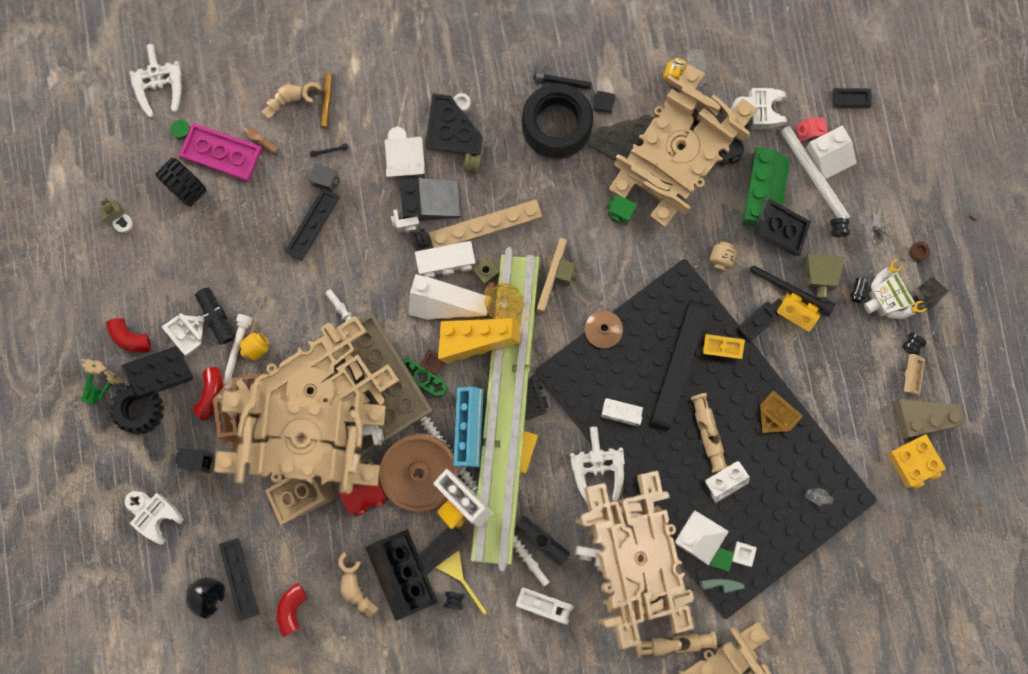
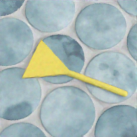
(453, 567)

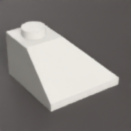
(701, 537)

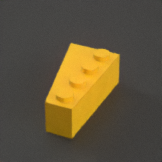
(475, 337)

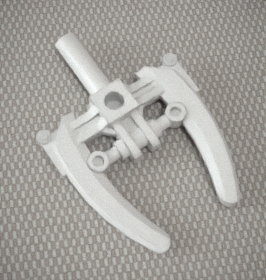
(155, 73)
(597, 458)

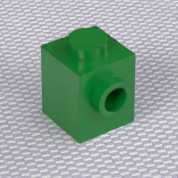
(621, 209)

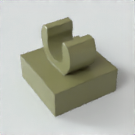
(110, 210)

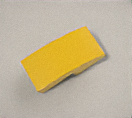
(529, 443)

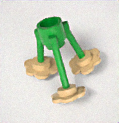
(91, 393)

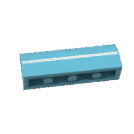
(468, 427)

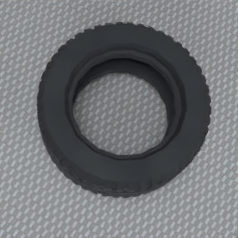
(557, 95)

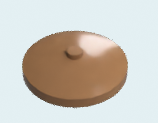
(412, 468)

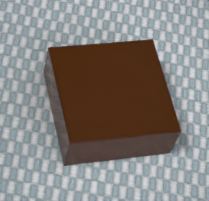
(431, 362)

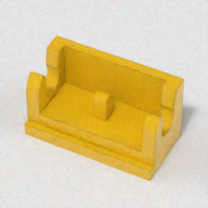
(723, 346)

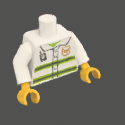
(891, 296)

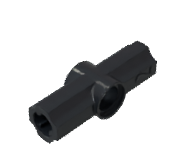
(214, 316)
(552, 550)

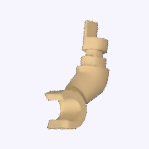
(289, 93)
(351, 590)

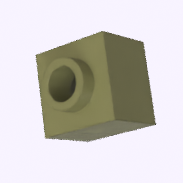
(566, 272)
(485, 278)

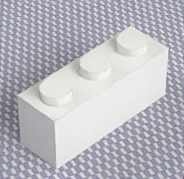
(445, 259)
(463, 498)

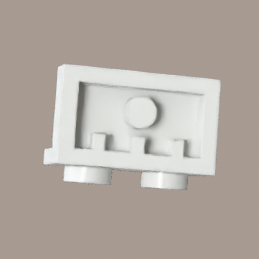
(622, 412)
(727, 481)

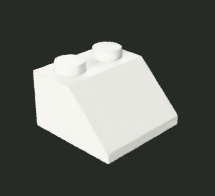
(832, 152)

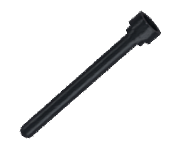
(825, 306)

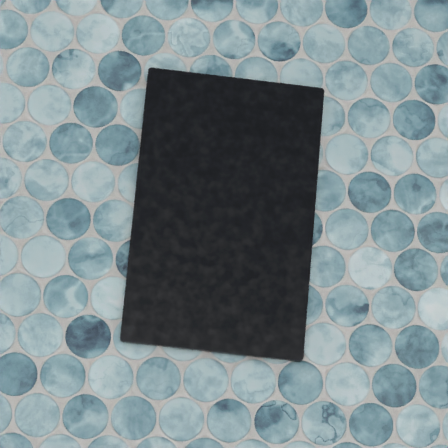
(780, 465)

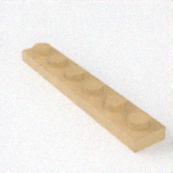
(486, 224)

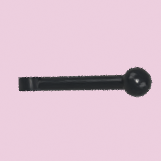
(344, 147)

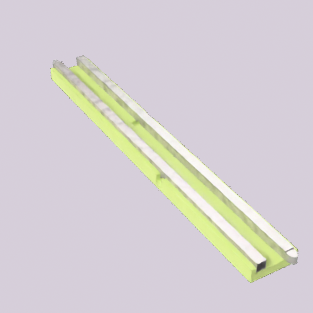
(506, 421)

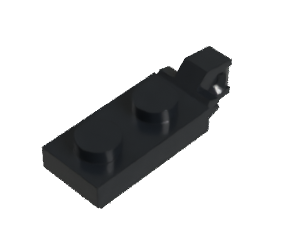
(759, 320)

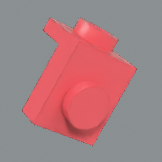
(811, 128)

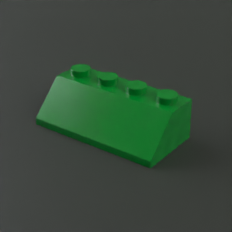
(765, 181)

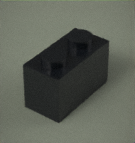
(194, 460)

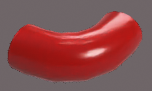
(125, 339)
(212, 386)
(287, 609)

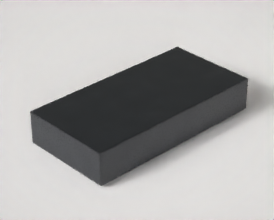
(851, 97)

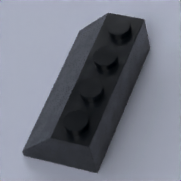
(401, 585)

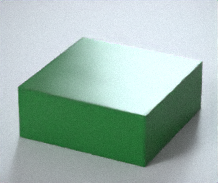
(722, 559)

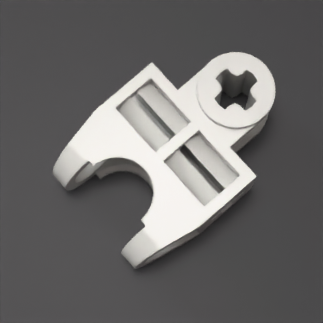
(764, 117)
(151, 513)

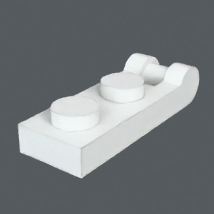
(543, 605)

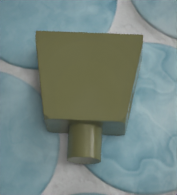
(823, 273)

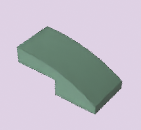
(726, 585)

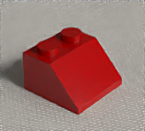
(362, 498)

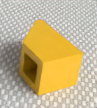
(452, 515)

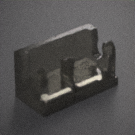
(932, 292)

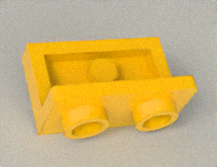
(798, 311)

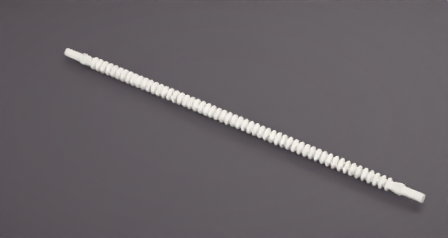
(532, 565)

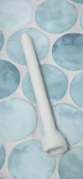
(242, 322)

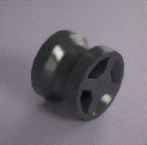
(840, 227)
(419, 239)
(914, 344)
(454, 600)

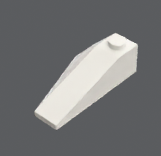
(436, 300)

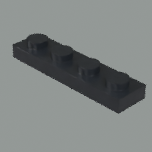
(312, 224)
(238, 579)

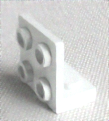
(404, 157)

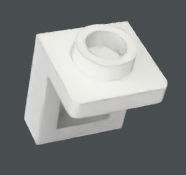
(407, 225)
(376, 433)

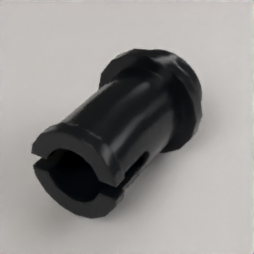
(859, 290)

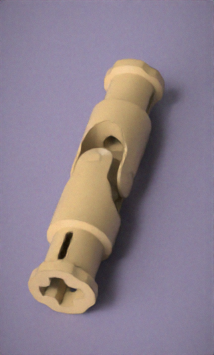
(708, 429)
(662, 646)

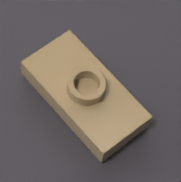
(914, 375)

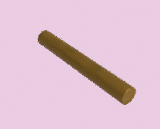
(326, 100)

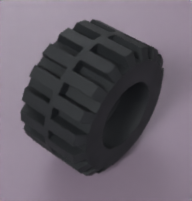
(181, 181)
(141, 425)

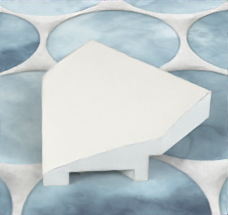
(185, 332)

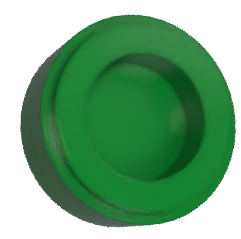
(180, 129)

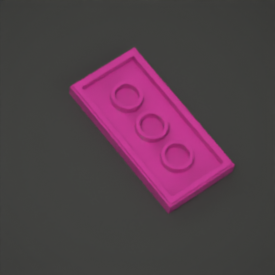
(220, 152)

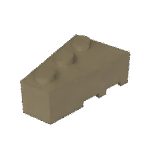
(923, 417)

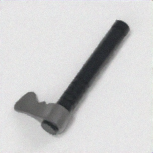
(539, 76)

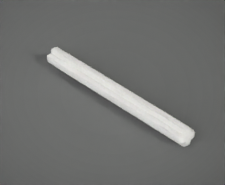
(814, 173)

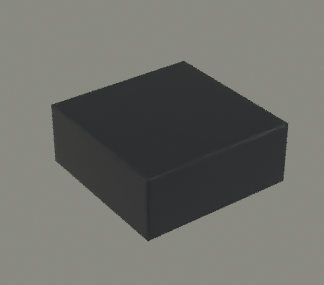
(604, 102)

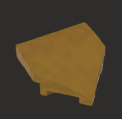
(778, 414)

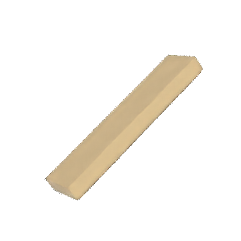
(551, 276)

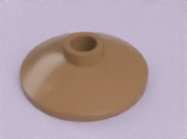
(600, 338)

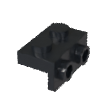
(536, 403)

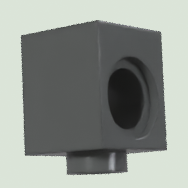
(324, 177)

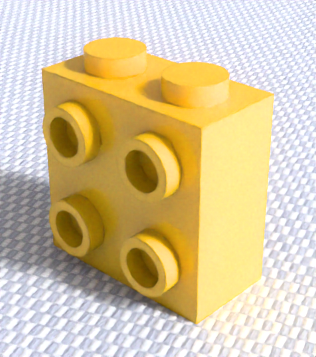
(916, 462)

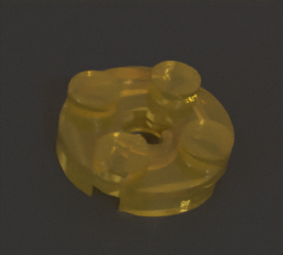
(497, 294)

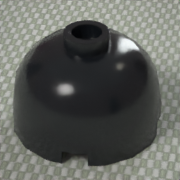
(203, 596)

